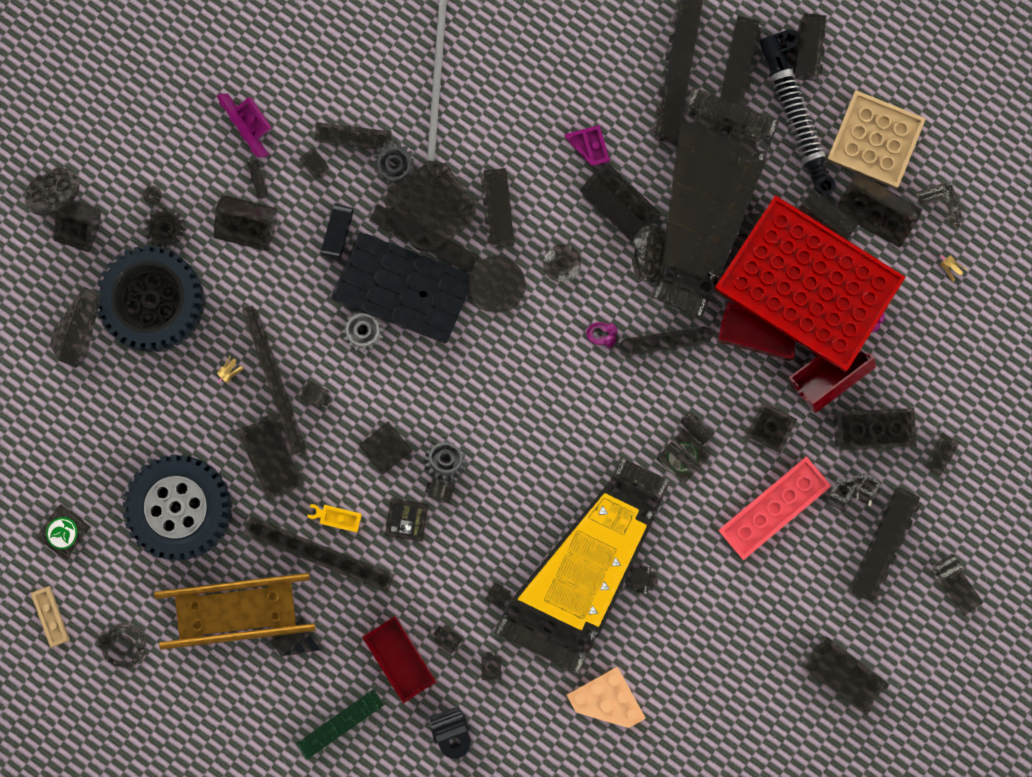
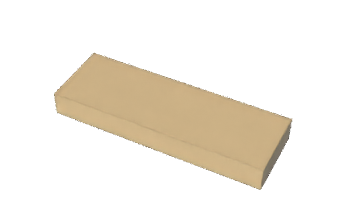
(50, 616)

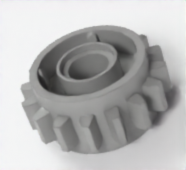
(367, 340)

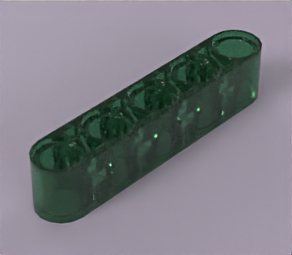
(339, 724)

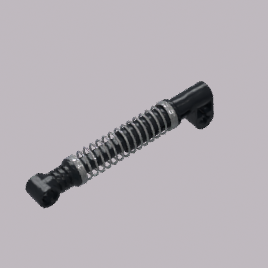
(786, 86)

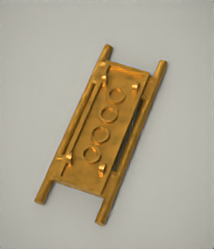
(235, 611)

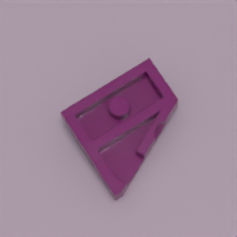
(589, 145)

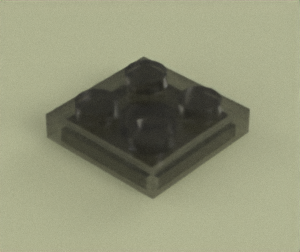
(385, 448)

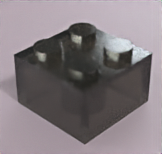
(770, 428)

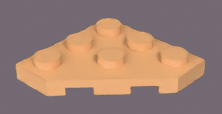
(607, 700)

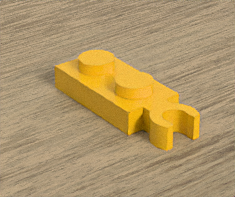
(337, 517)

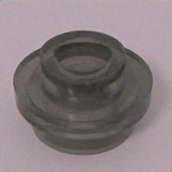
(158, 195)

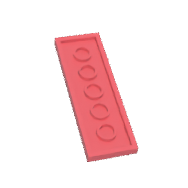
(774, 508)

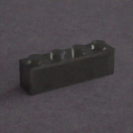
(498, 207)

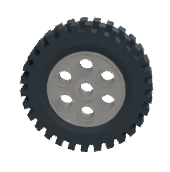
(209, 518)

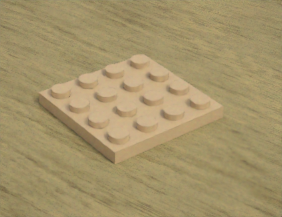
(876, 139)

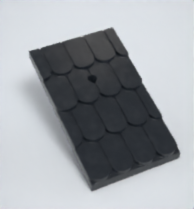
(389, 282)

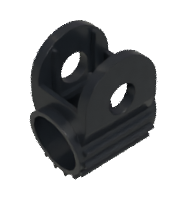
(449, 725)

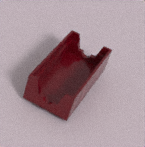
(751, 333)
(822, 382)
(399, 659)

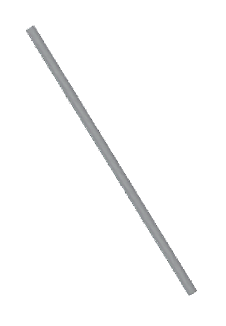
(436, 80)

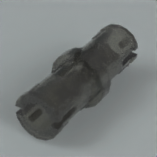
(257, 179)

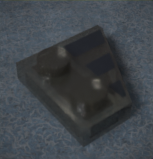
(296, 643)

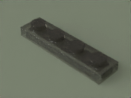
(351, 136)

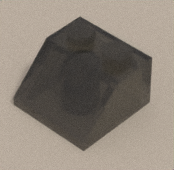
(77, 226)

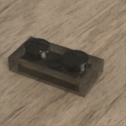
(941, 454)

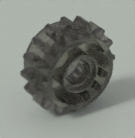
(155, 226)

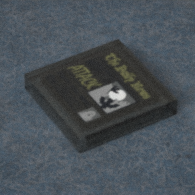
(406, 519)

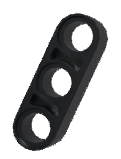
(337, 231)

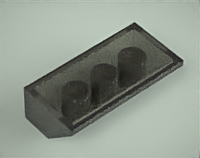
(619, 201)
(879, 209)

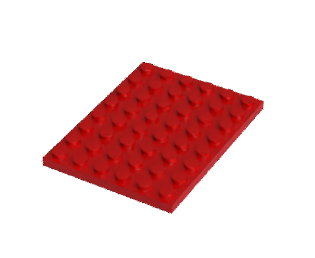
(810, 283)

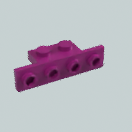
(248, 121)

